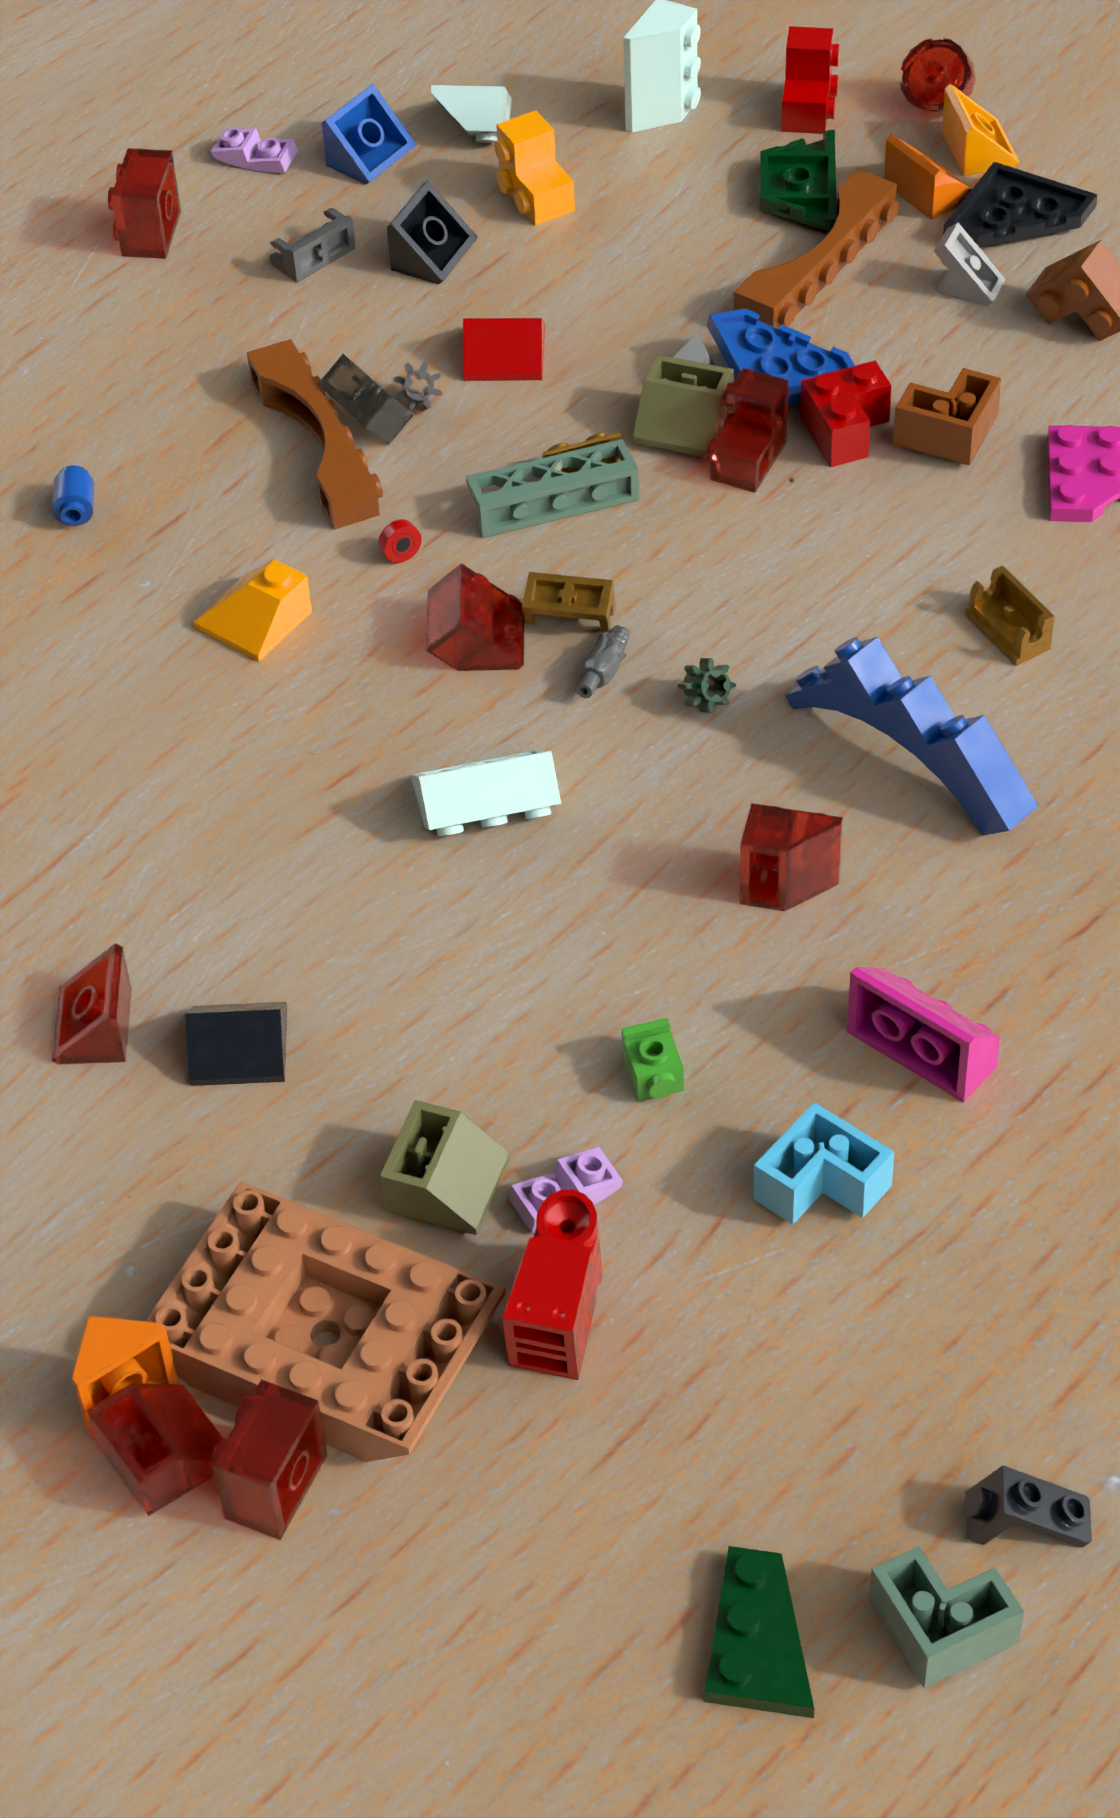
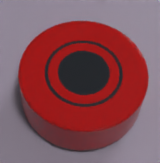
(399, 541)

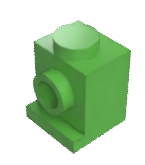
(652, 1060)

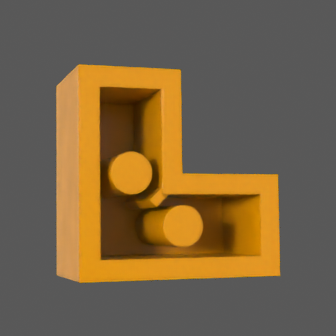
(530, 168)

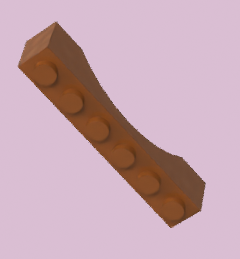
(784, 290)
(343, 480)

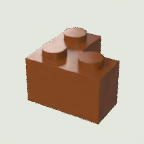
(1081, 283)
(948, 422)

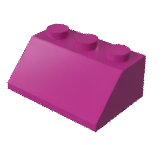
(920, 1032)

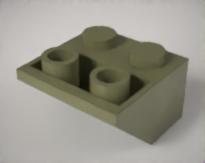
(681, 405)
(442, 1169)

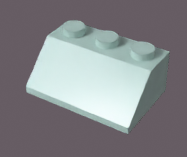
(661, 66)
(487, 791)

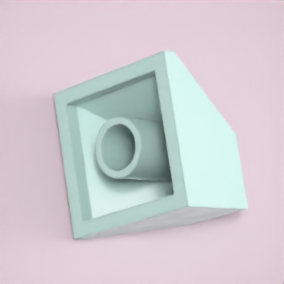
(475, 108)

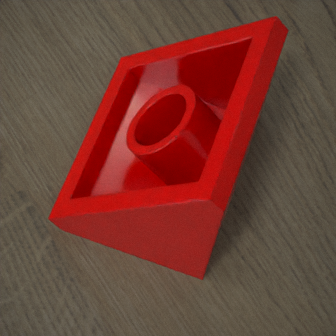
(503, 349)

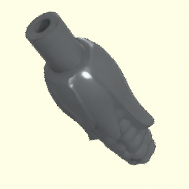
(602, 661)

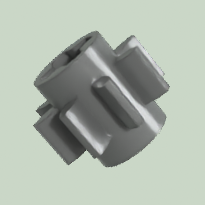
(407, 381)

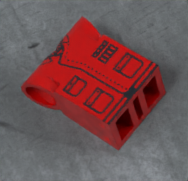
(555, 1288)

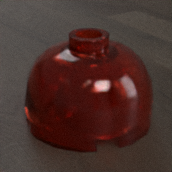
(931, 69)

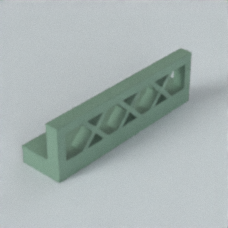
(557, 492)

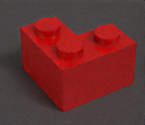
(809, 81)
(843, 407)

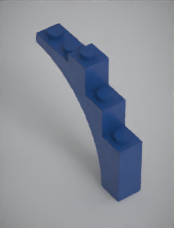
(916, 716)

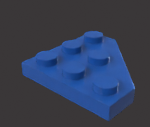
(772, 350)

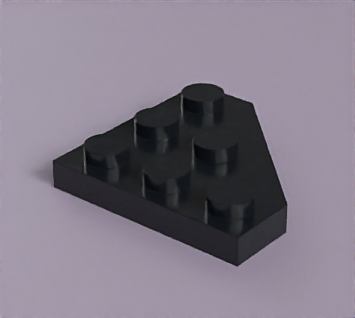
(1019, 206)

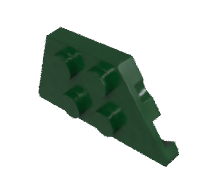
(801, 181)

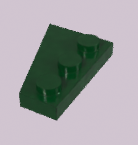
(756, 1639)

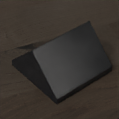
(428, 237)
(236, 1043)

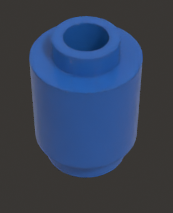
(73, 496)

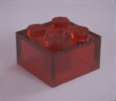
(145, 203)
(269, 1458)

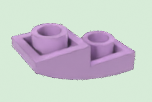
(247, 151)
(584, 1172)

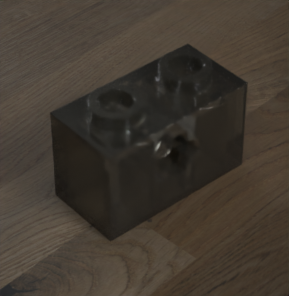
(365, 399)

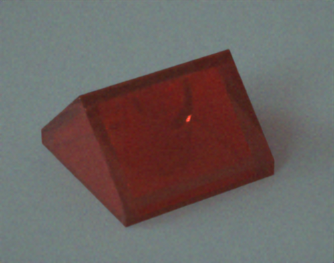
(94, 1012)

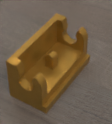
(569, 598)
(1011, 617)

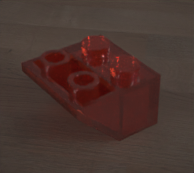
(474, 623)
(788, 856)
(155, 1441)

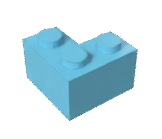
(822, 1157)

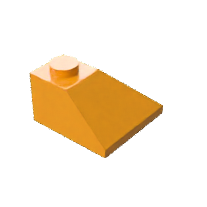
(258, 609)

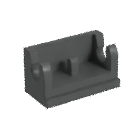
(316, 248)

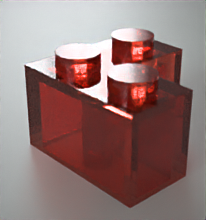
(752, 430)

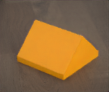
(974, 134)

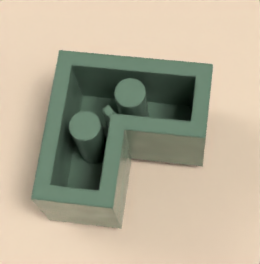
(940, 1626)

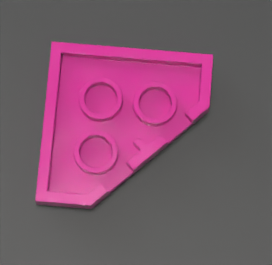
(1082, 471)

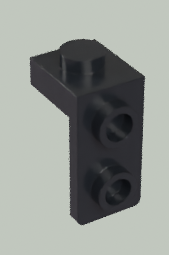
(1022, 1499)

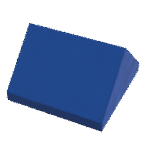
(364, 137)

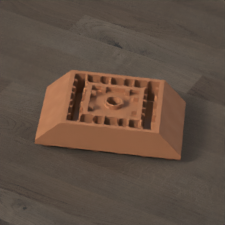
(283, 1274)

